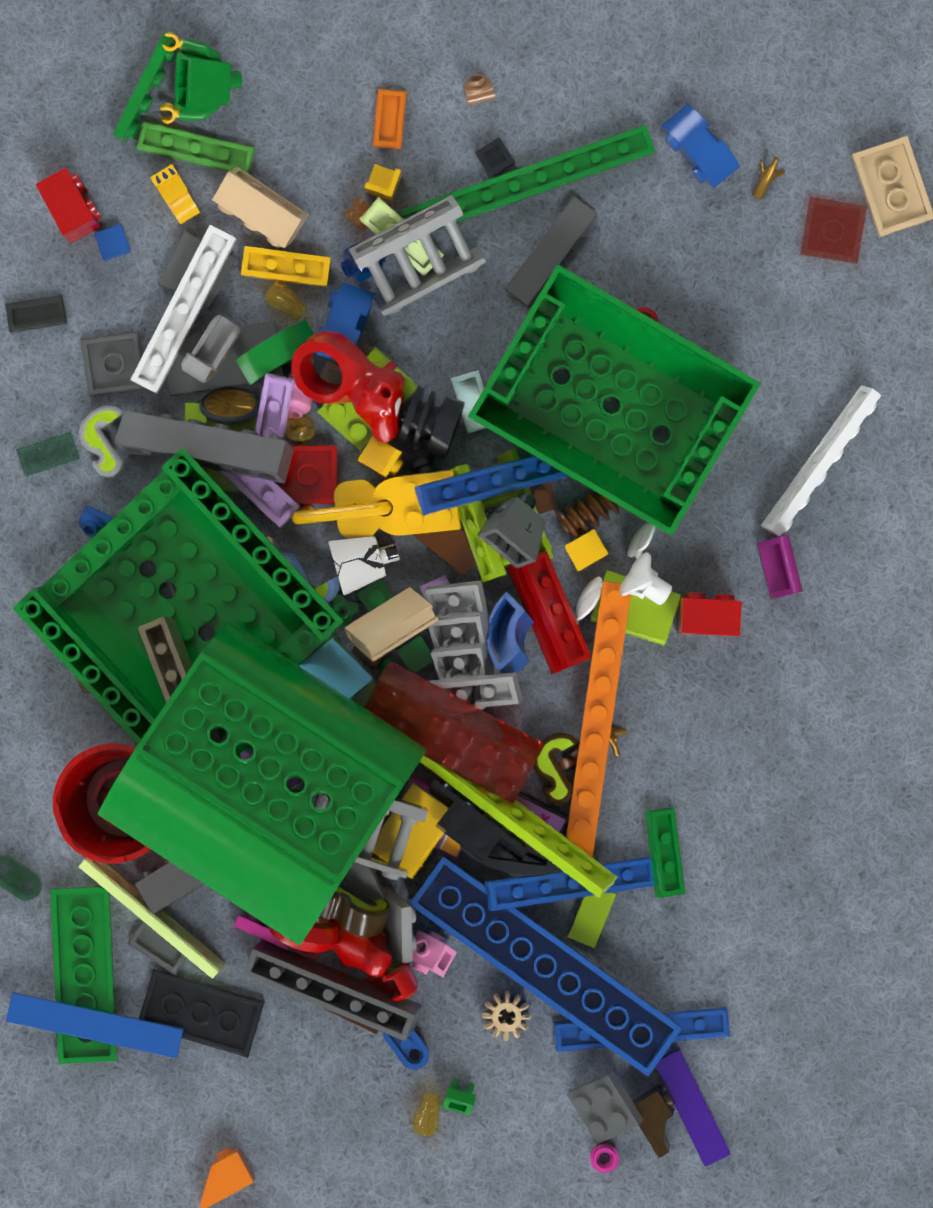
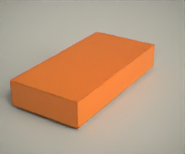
(389, 119)

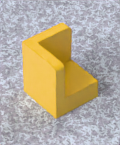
(383, 182)
(586, 550)

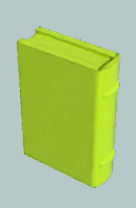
(645, 617)

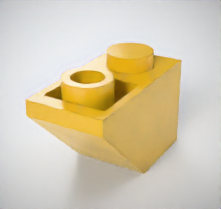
(381, 458)

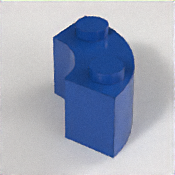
(709, 157)
(348, 313)
(507, 635)

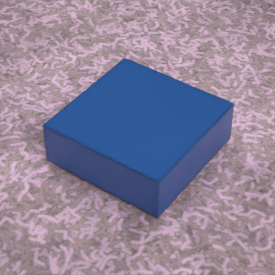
(112, 242)

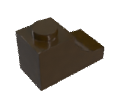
(656, 1109)

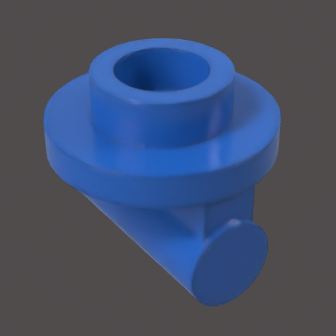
(93, 521)

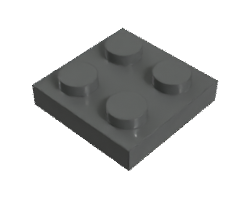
(605, 1107)

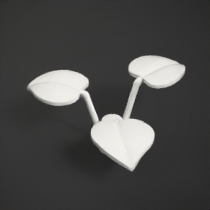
(640, 581)

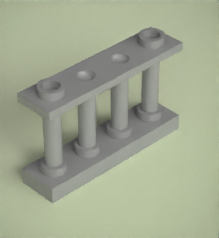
(405, 232)
(410, 814)

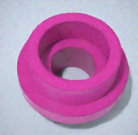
(608, 1166)

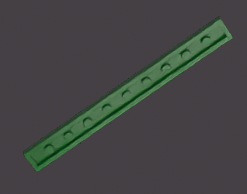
(547, 174)

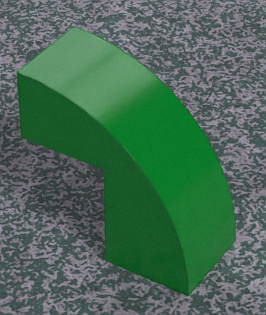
(273, 352)

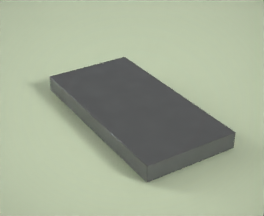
(229, 372)

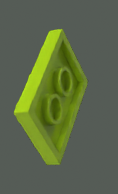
(345, 418)

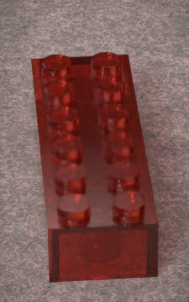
(455, 732)

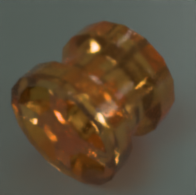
(355, 212)

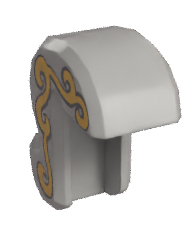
(211, 349)

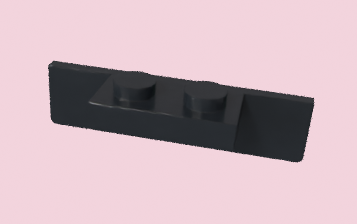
(470, 828)

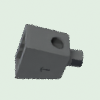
(515, 530)

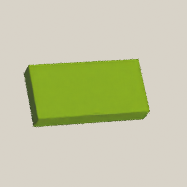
(591, 918)

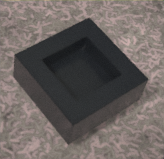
(494, 157)

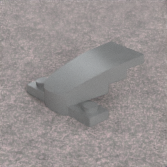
(462, 648)

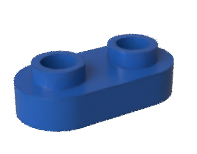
(402, 1049)

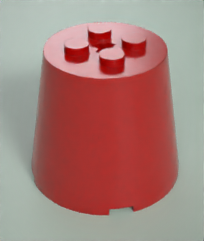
(79, 798)

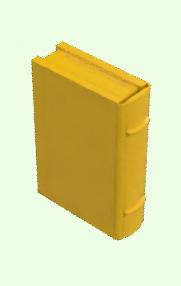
(423, 834)

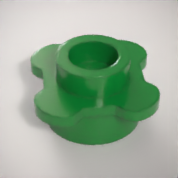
(350, 609)

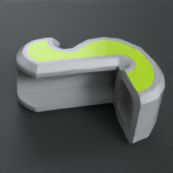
(96, 441)

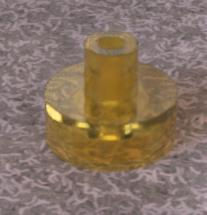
(300, 429)

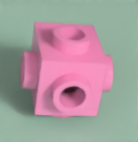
(432, 954)

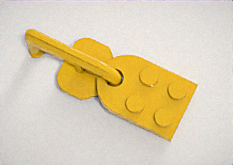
(365, 509)

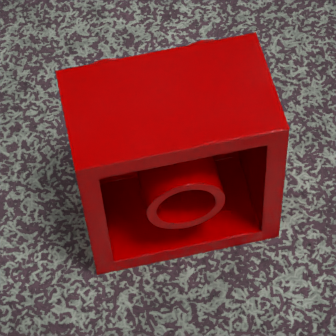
(69, 208)
(709, 616)

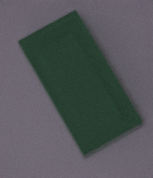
(48, 454)

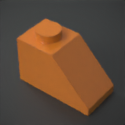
(226, 1176)

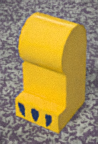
(175, 194)

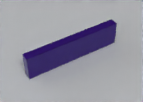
(692, 1108)

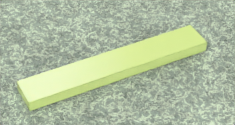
(160, 921)

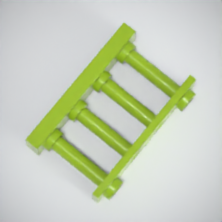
(473, 518)

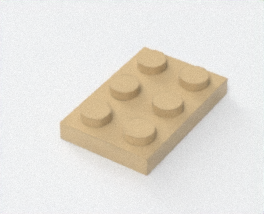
(892, 186)

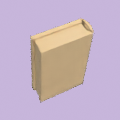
(391, 624)

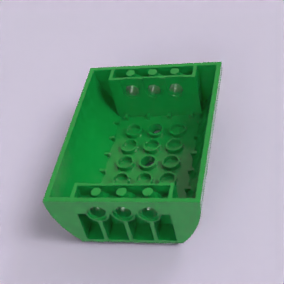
(624, 357)

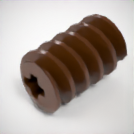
(585, 512)

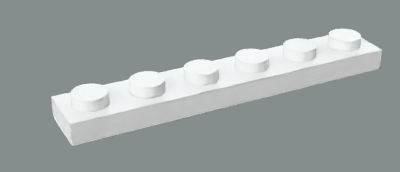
(183, 309)
(825, 454)

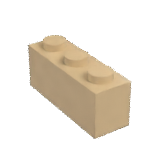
(259, 207)

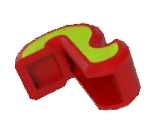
(398, 980)

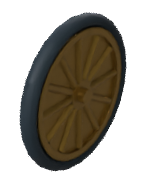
(230, 405)

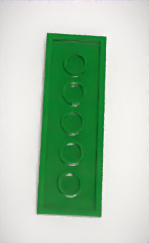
(83, 964)

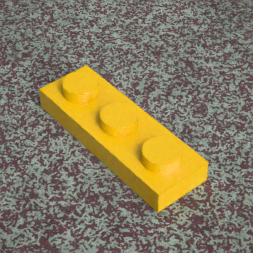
(285, 266)

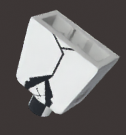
(360, 561)

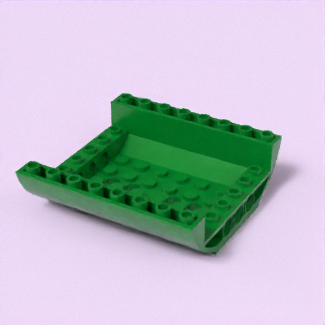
(220, 575)
(235, 817)

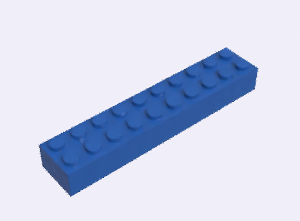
(547, 967)

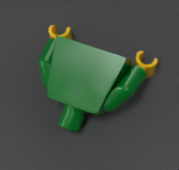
(200, 81)

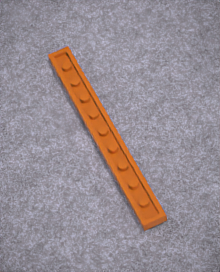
(598, 717)

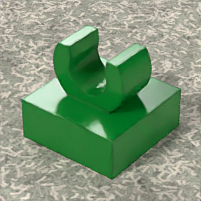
(459, 1100)

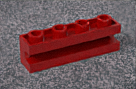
(552, 615)

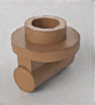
(478, 89)

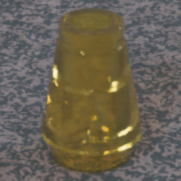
(284, 300)
(427, 1116)

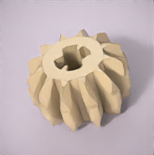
(503, 1025)

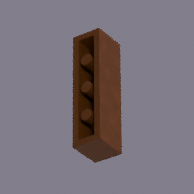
(451, 547)

